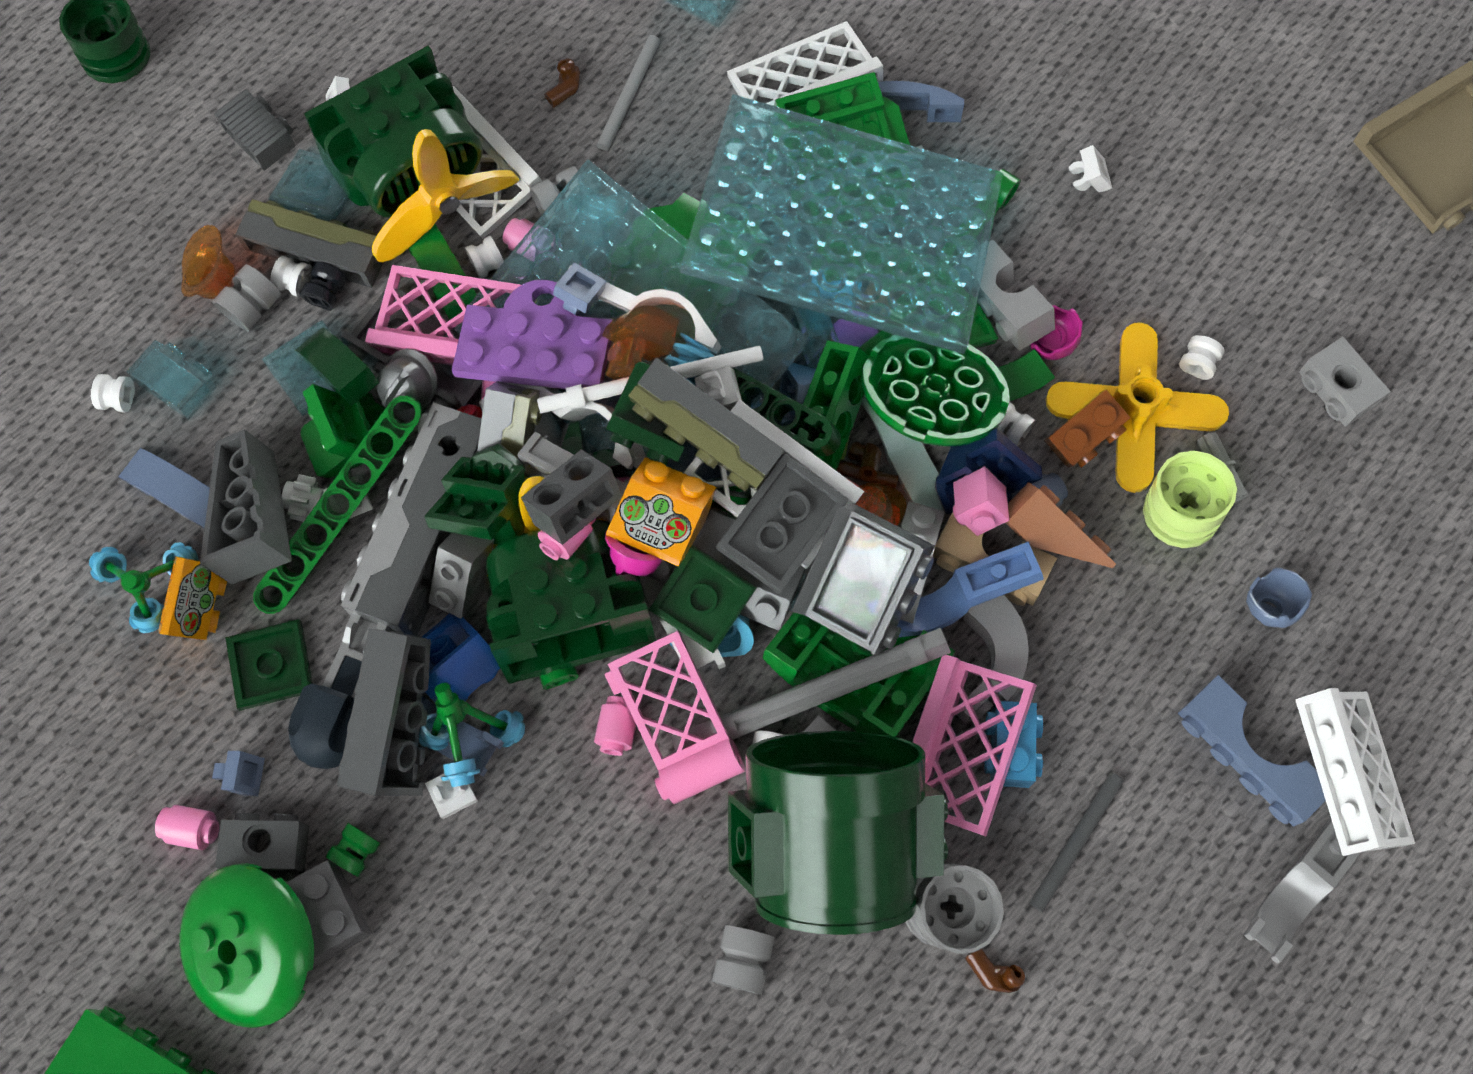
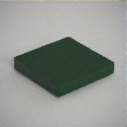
(702, 599)
(268, 664)

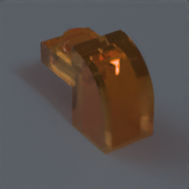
(636, 335)

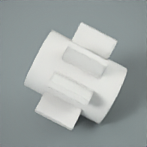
(301, 496)

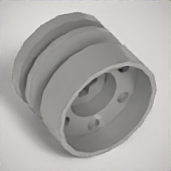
(973, 915)

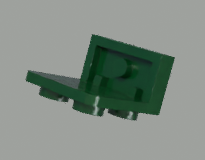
(630, 428)

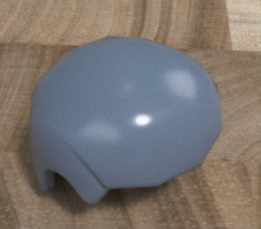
(1283, 589)

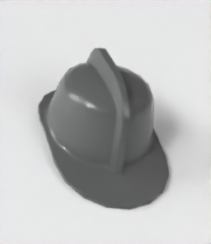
(407, 374)

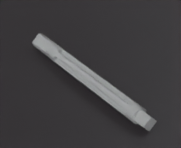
(826, 687)

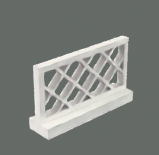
(791, 55)
(506, 159)
(792, 449)
(1339, 764)

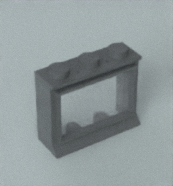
(864, 578)

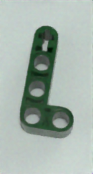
(777, 405)

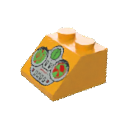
(661, 511)
(191, 600)

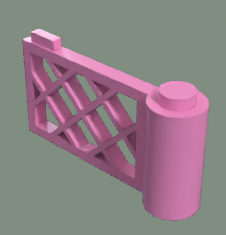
(697, 765)

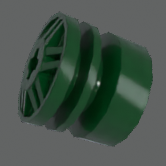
(105, 38)

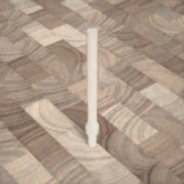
(577, 397)

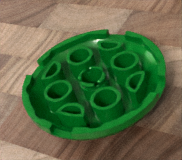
(935, 391)
(246, 946)

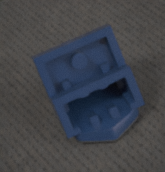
(994, 452)

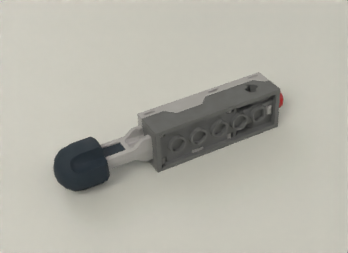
(390, 580)

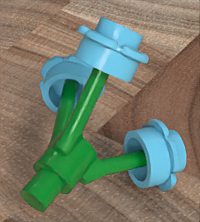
(111, 566)
(442, 728)

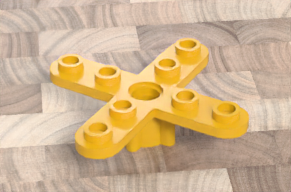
(1163, 408)

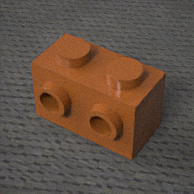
(1087, 428)

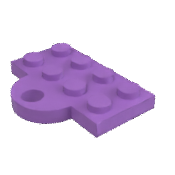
(531, 342)

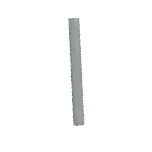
(628, 93)

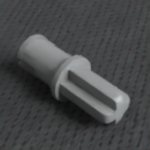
(1212, 445)

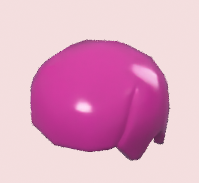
(1063, 339)

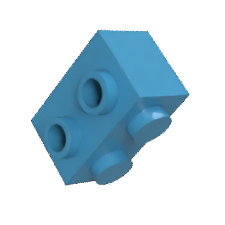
(1025, 763)

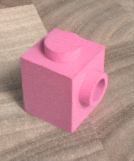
(980, 501)

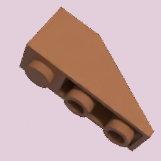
(1046, 527)

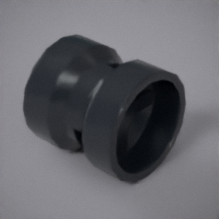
(323, 286)

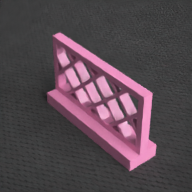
(432, 345)
(936, 724)

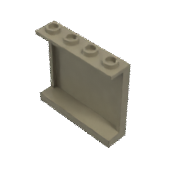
(1428, 149)

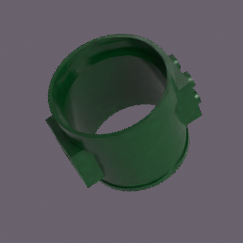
(835, 830)

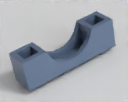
(1217, 718)

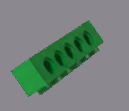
(837, 392)

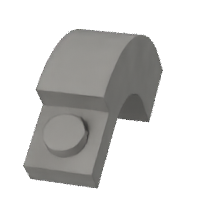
(1008, 647)

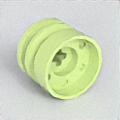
(1191, 480)

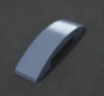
(939, 103)
(168, 485)

